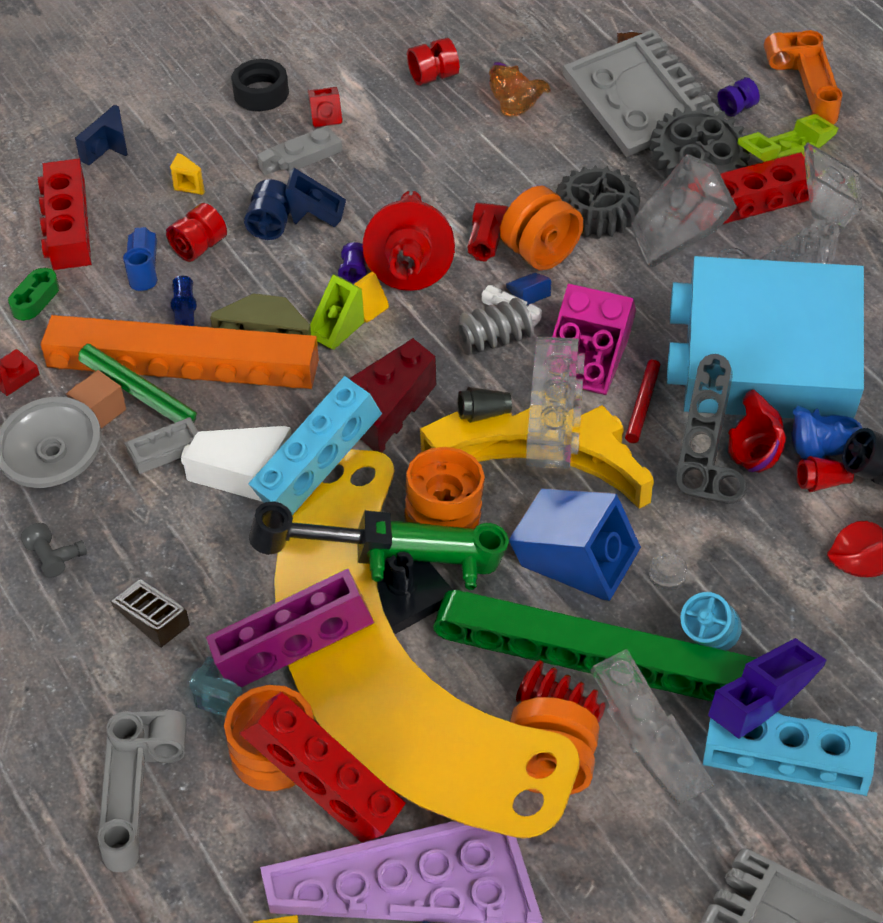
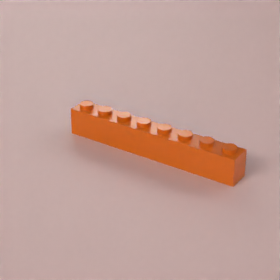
(186, 351)

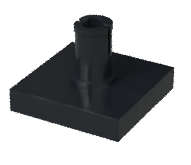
(410, 591)

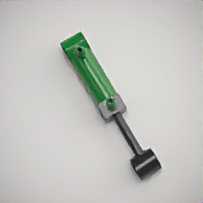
(380, 538)

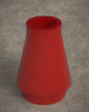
(821, 474)

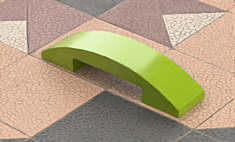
(807, 129)

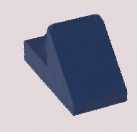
(102, 135)
(310, 196)

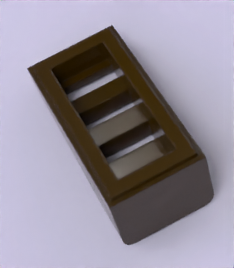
(159, 632)

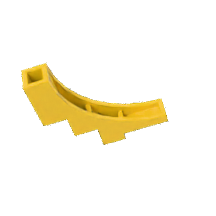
(505, 437)

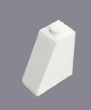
(232, 457)

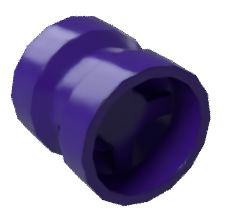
(739, 96)

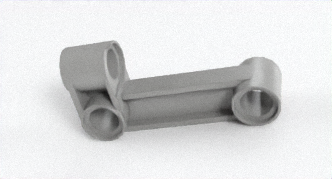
(155, 738)

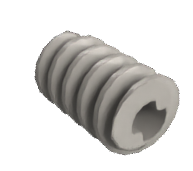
(494, 323)

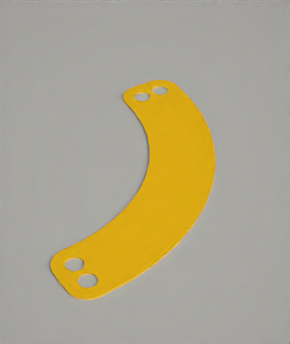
(390, 710)

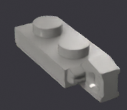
(300, 151)

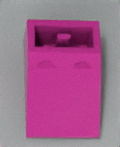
(603, 329)

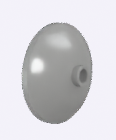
(47, 429)

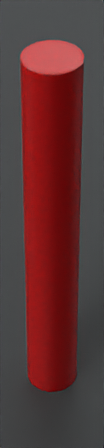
(642, 402)

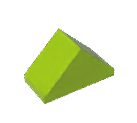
(338, 313)

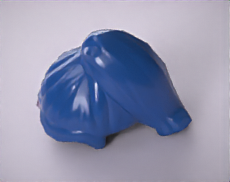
(819, 434)

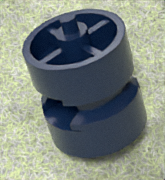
(268, 210)

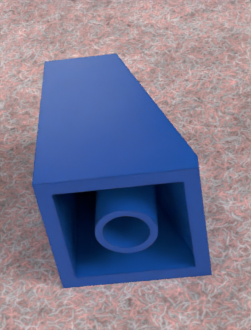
(577, 540)

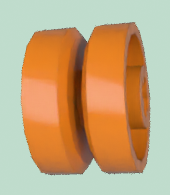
(541, 227)
(565, 719)
(246, 760)

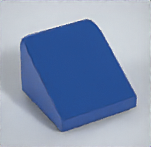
(531, 287)

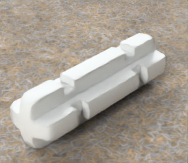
(493, 296)

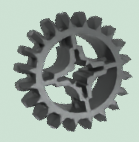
(603, 199)

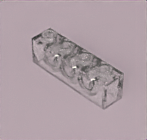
(553, 403)

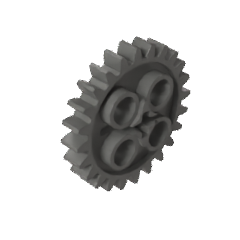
(699, 135)

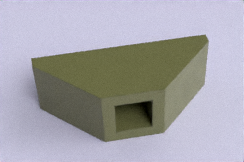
(261, 314)

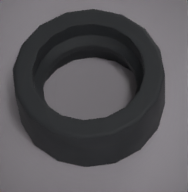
(260, 98)

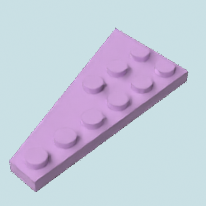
(417, 875)

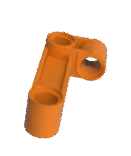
(807, 54)

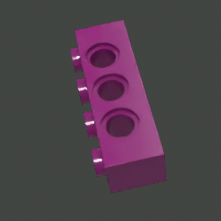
(290, 629)

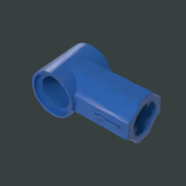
(141, 259)

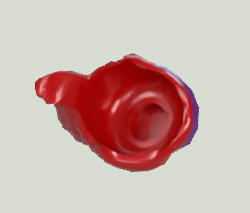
(758, 435)

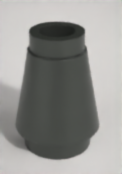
(481, 404)

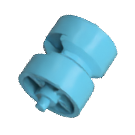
(711, 621)

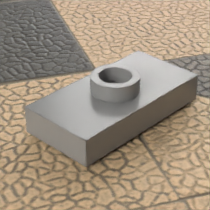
(161, 445)

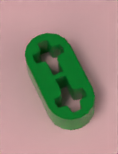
(33, 294)

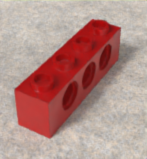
(767, 186)
(65, 214)
(322, 768)

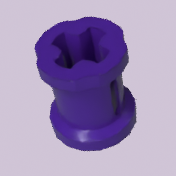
(353, 262)

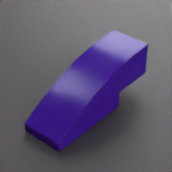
(765, 687)

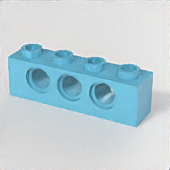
(317, 446)
(806, 762)

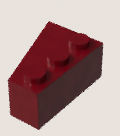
(398, 387)

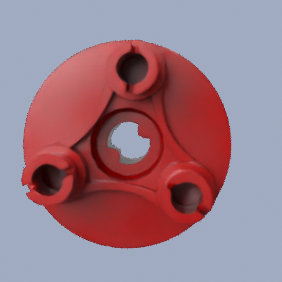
(422, 236)

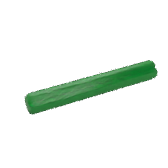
(135, 384)

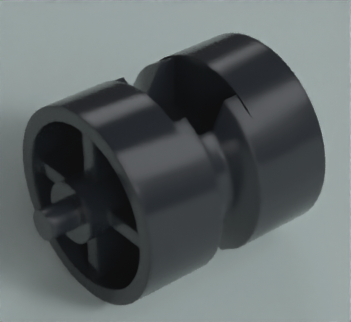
(865, 455)

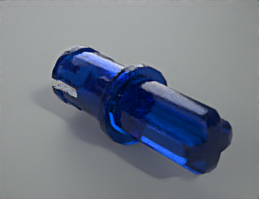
(183, 302)

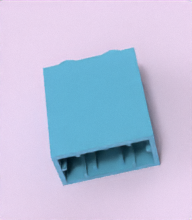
(780, 325)

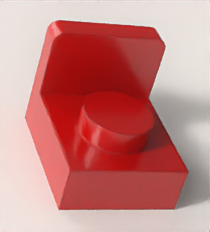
(325, 106)
(16, 371)

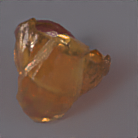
(514, 90)

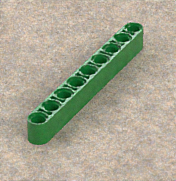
(582, 643)

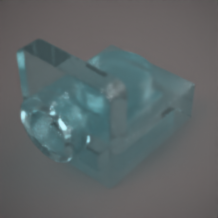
(211, 692)

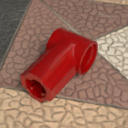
(485, 230)

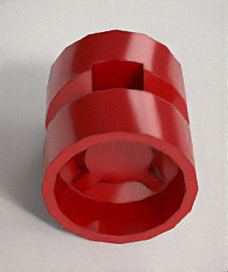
(433, 61)
(196, 232)

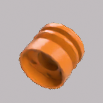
(444, 488)

